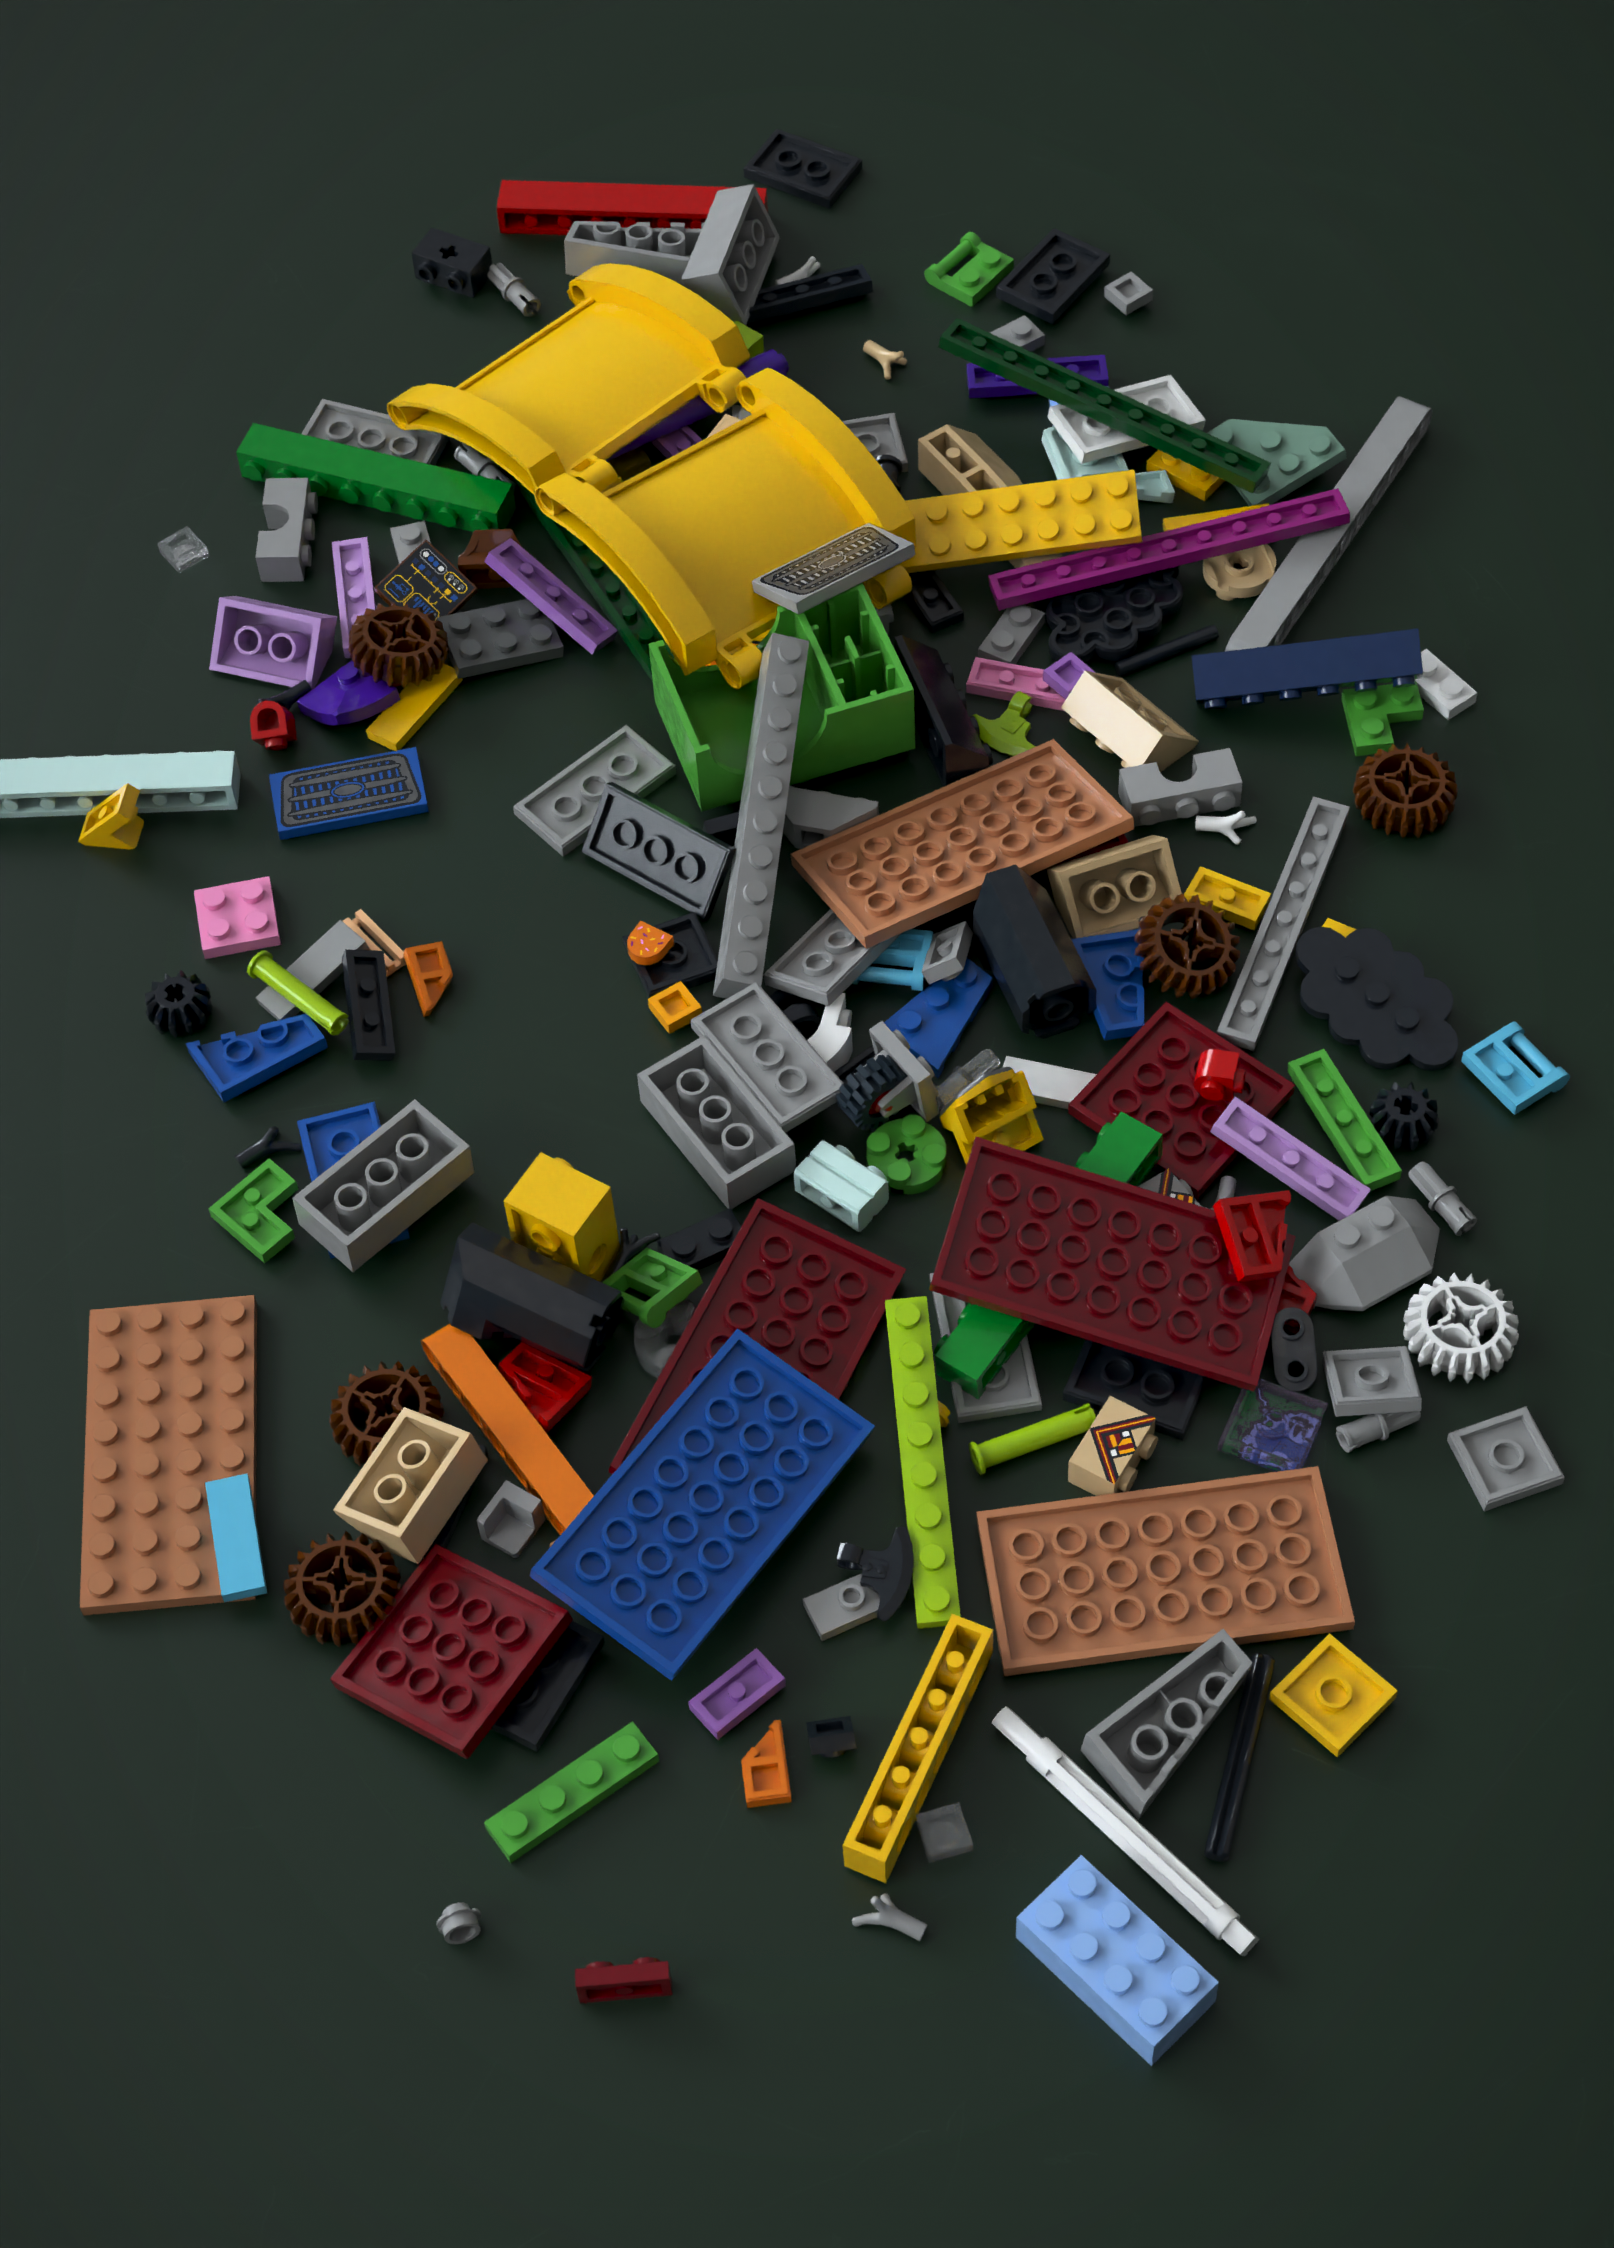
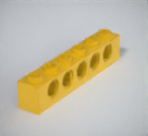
(918, 1748)

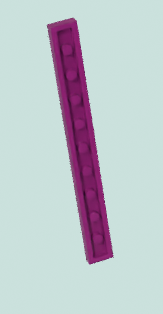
(1169, 549)

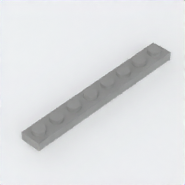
(1283, 923)

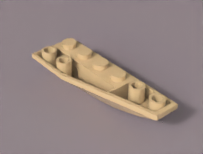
(963, 463)

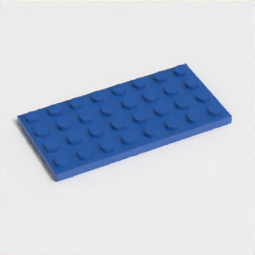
(702, 1504)

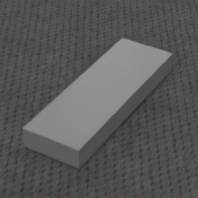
(315, 968)

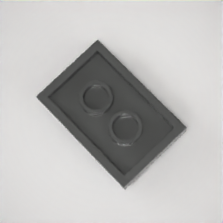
(500, 638)

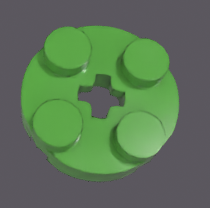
(908, 1135)

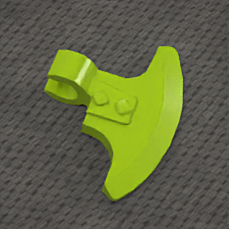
(1008, 731)

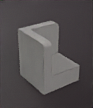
(511, 1519)

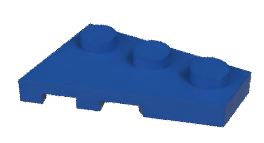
(1117, 979)
(941, 1013)
(254, 1057)

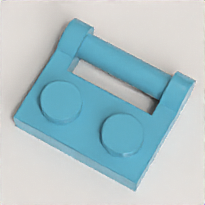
(905, 951)
(1507, 1075)

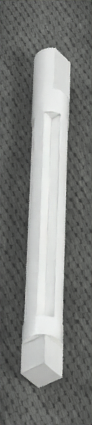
(1127, 1833)

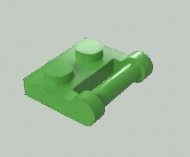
(975, 277)
(657, 1277)

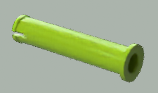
(296, 992)
(1031, 1438)

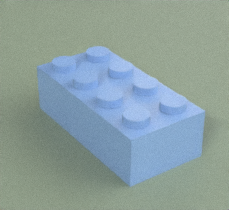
(1116, 1959)

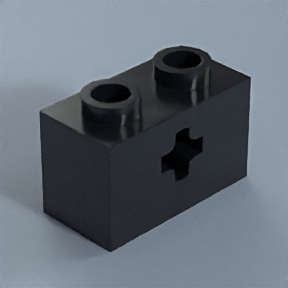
(452, 262)

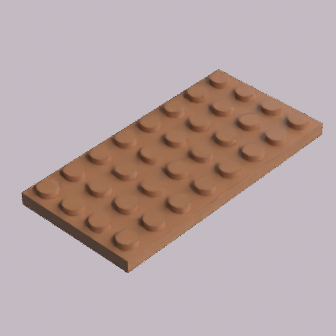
(943, 844)
(162, 1418)
(1163, 1570)

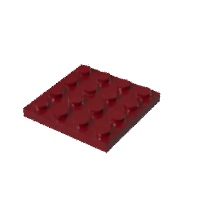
(1154, 1085)
(452, 1650)

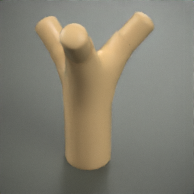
(884, 356)

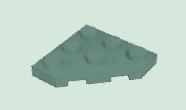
(1294, 450)

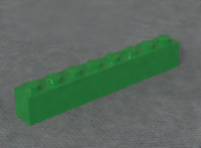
(378, 479)
(988, 1338)

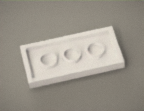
(1094, 440)

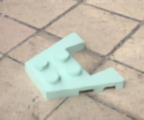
(1151, 485)

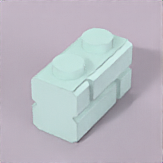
(842, 1185)

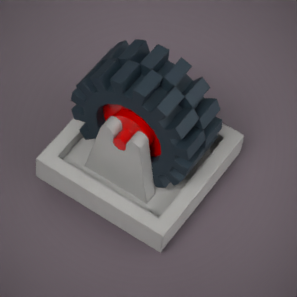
(888, 1082)

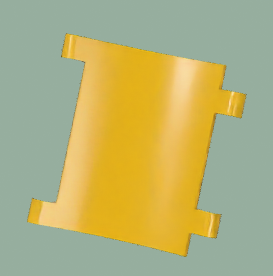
(588, 379)
(729, 512)

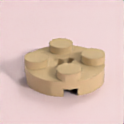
(1240, 583)

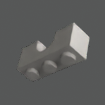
(289, 509)
(1154, 799)

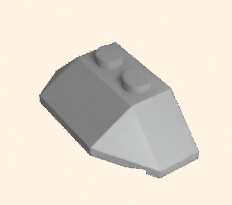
(1369, 1254)

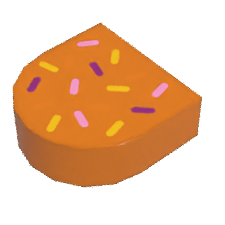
(648, 944)

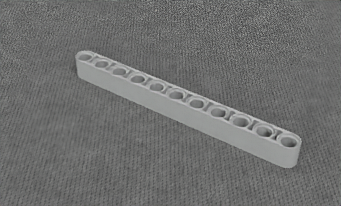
(1319, 551)

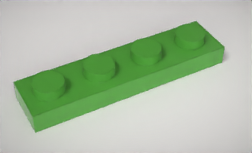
(1344, 1120)
(571, 1792)

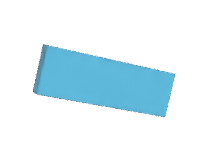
(235, 1538)

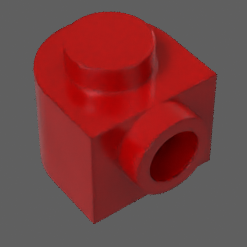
(272, 725)
(1219, 1075)

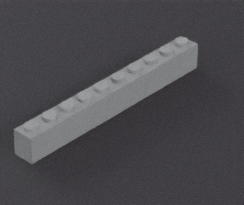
(761, 815)

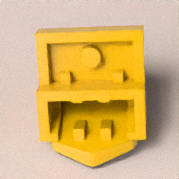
(993, 1108)

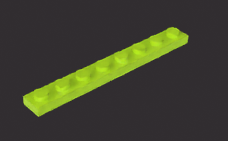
(922, 1461)

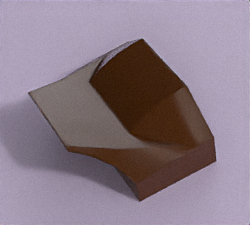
(472, 560)

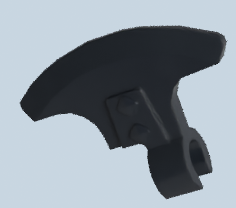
(884, 1571)

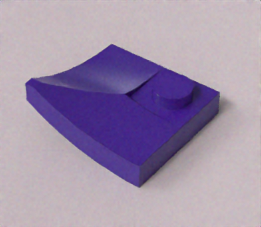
(347, 697)

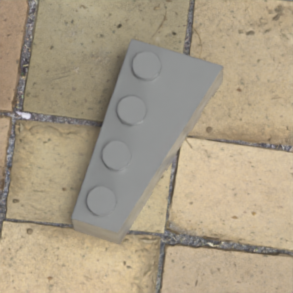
(639, 245)
(1159, 1727)

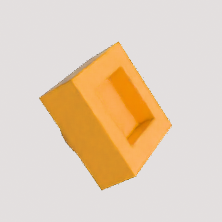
(674, 1007)

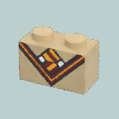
(1112, 1449)

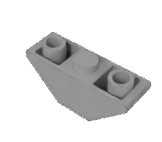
(818, 815)

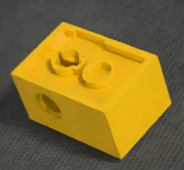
(564, 1216)

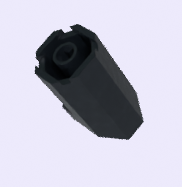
(1030, 953)
(529, 1298)

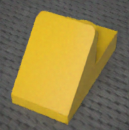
(114, 821)

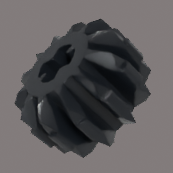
(178, 1004)
(1404, 1116)

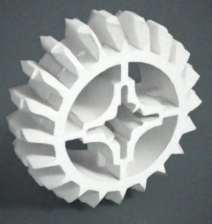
(1454, 1341)

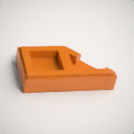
(429, 973)
(766, 1770)

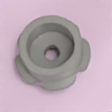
(459, 1923)

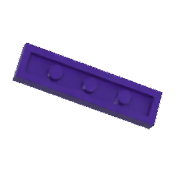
(988, 384)

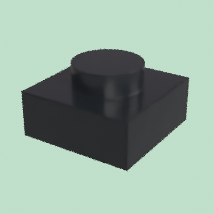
(831, 1736)

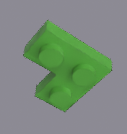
(1372, 711)
(249, 1208)

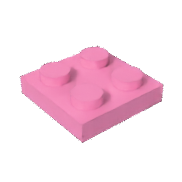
(237, 917)

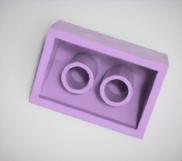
(271, 641)

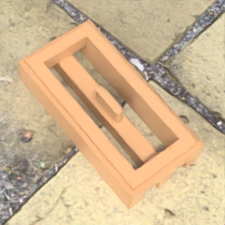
(364, 921)

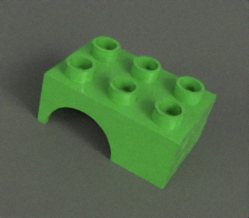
(850, 713)

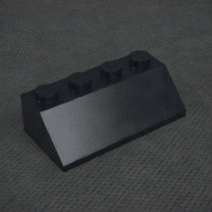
(941, 714)

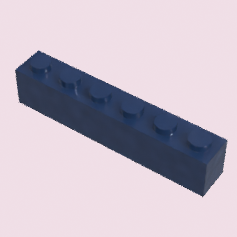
(1307, 667)

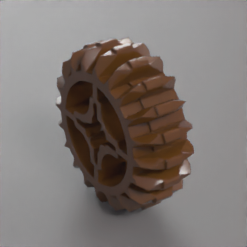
(398, 644)
(1382, 784)
(1169, 954)
(380, 1399)
(326, 1572)

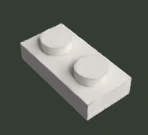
(1443, 687)

